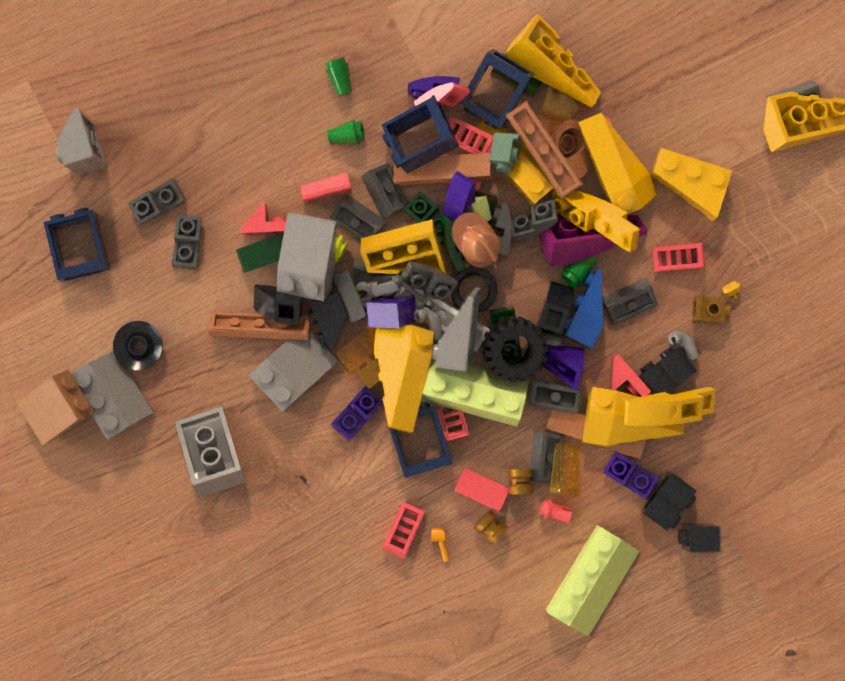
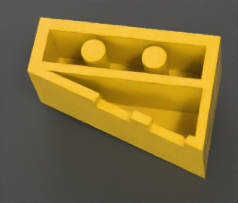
(394, 249)

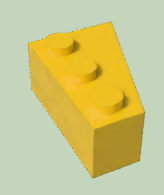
(693, 180)

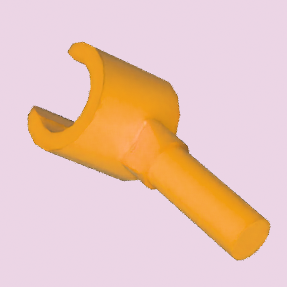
(438, 535)

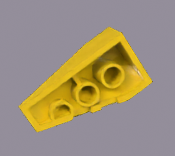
(543, 55)
(801, 119)
(619, 171)
(527, 174)
(404, 365)
(606, 425)

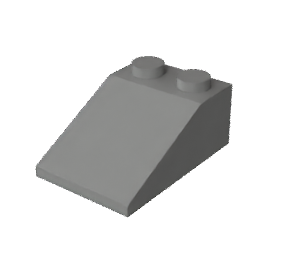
(307, 257)
(457, 344)
(293, 370)
(210, 452)

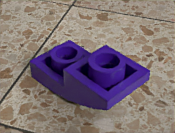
(421, 86)
(459, 196)
(357, 413)
(631, 475)

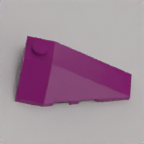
(569, 244)

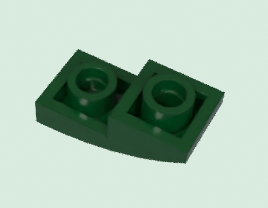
(423, 209)
(452, 251)
(260, 253)
(511, 348)

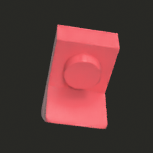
(259, 224)
(622, 372)

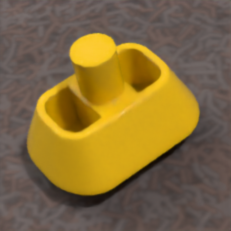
(731, 290)

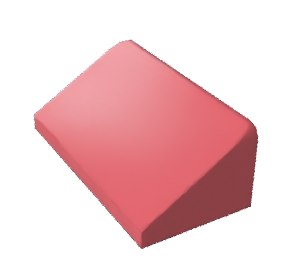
(325, 188)
(481, 489)

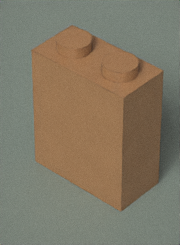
(55, 407)

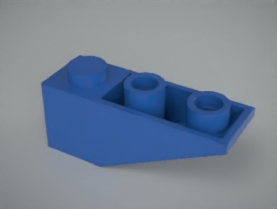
(588, 317)

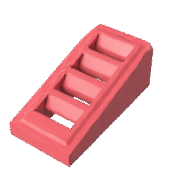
(472, 131)
(699, 253)
(455, 434)
(405, 507)

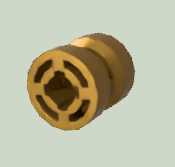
(520, 475)
(490, 527)

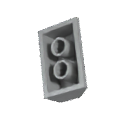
(80, 145)
(112, 395)

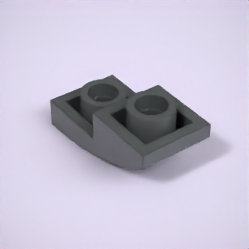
(157, 201)
(503, 223)
(533, 223)
(187, 242)
(432, 281)

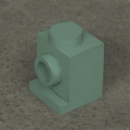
(505, 151)

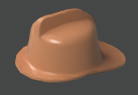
(573, 146)
(476, 239)

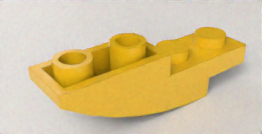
(597, 214)
(669, 409)

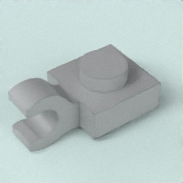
(381, 285)

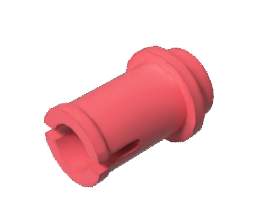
(555, 511)

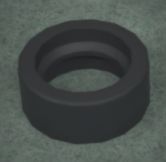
(481, 272)

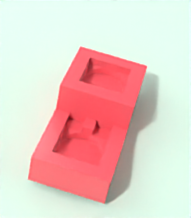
(445, 94)

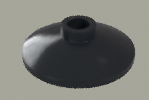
(125, 342)

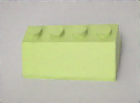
(476, 393)
(592, 580)

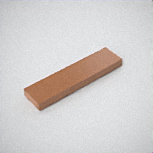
(544, 149)
(441, 169)
(256, 326)
(573, 426)

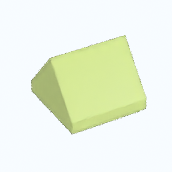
(481, 207)

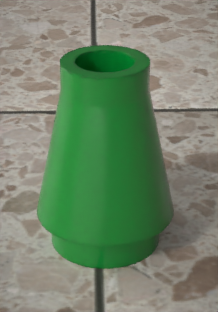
(339, 75)
(347, 133)
(576, 273)

